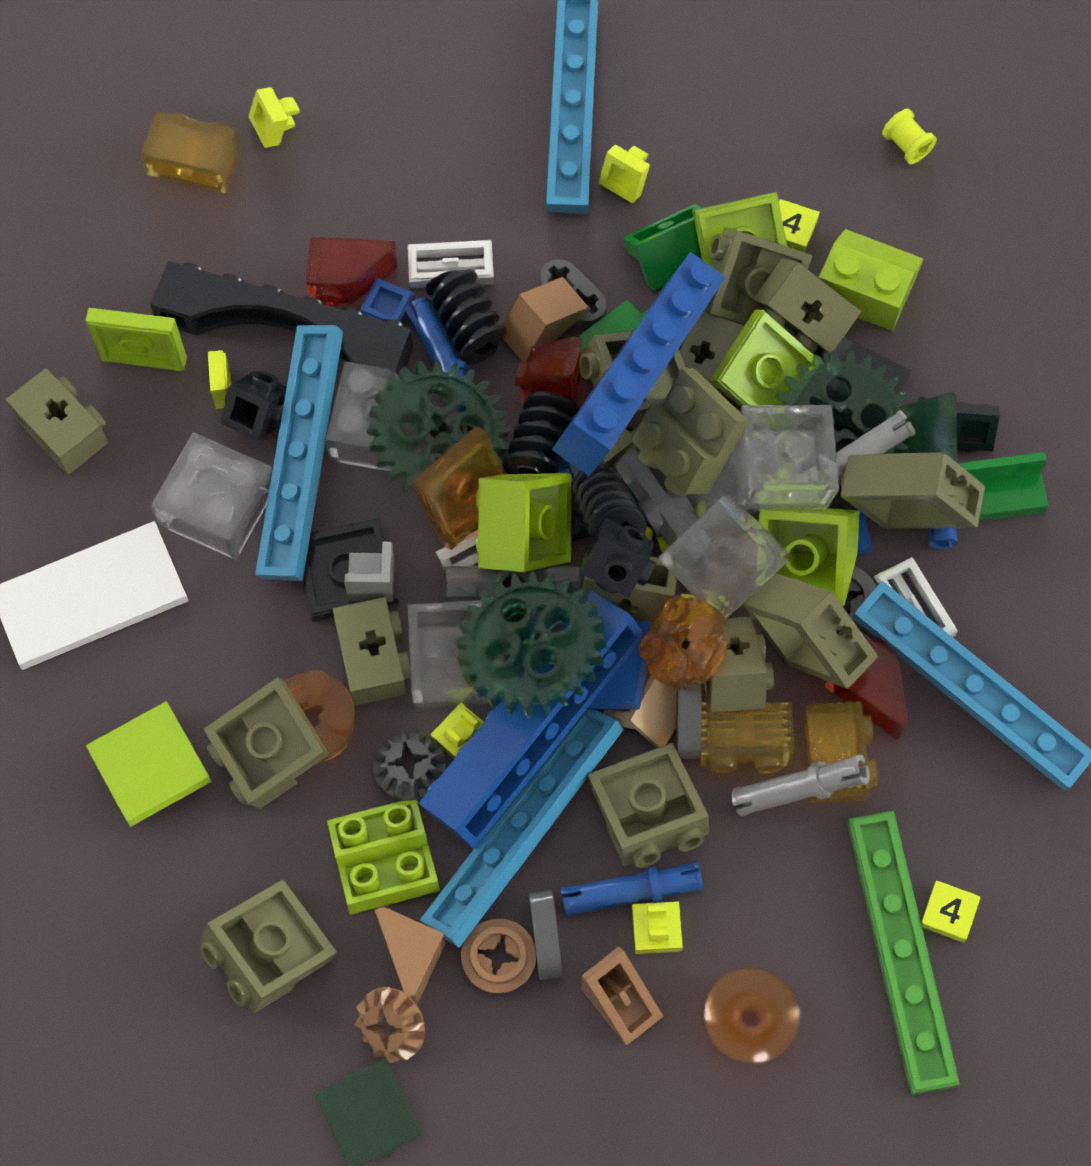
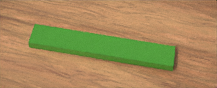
(902, 953)

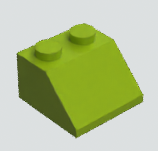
(871, 276)
(524, 521)
(819, 545)

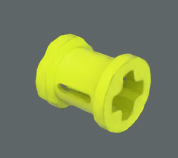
(909, 136)

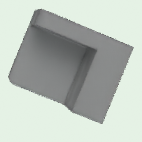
(371, 575)

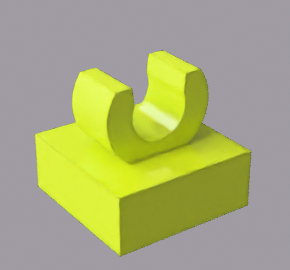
(272, 116)
(625, 172)
(456, 730)
(657, 927)

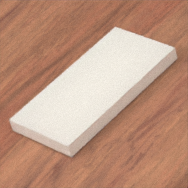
(89, 595)

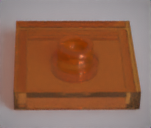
(452, 483)

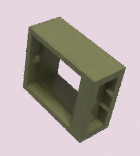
(912, 490)
(802, 628)

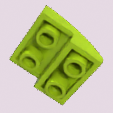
(148, 763)
(383, 856)

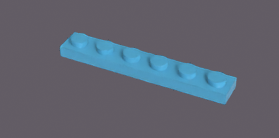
(572, 107)
(299, 453)
(974, 686)
(521, 828)

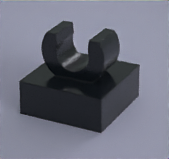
(977, 426)

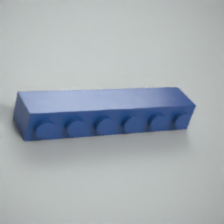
(638, 365)
(514, 746)

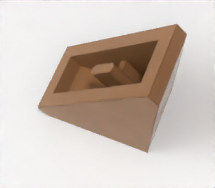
(542, 316)
(412, 949)
(620, 996)

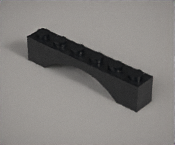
(212, 301)

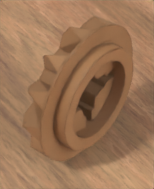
(485, 939)
(399, 1012)

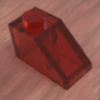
(347, 268)
(551, 369)
(879, 690)

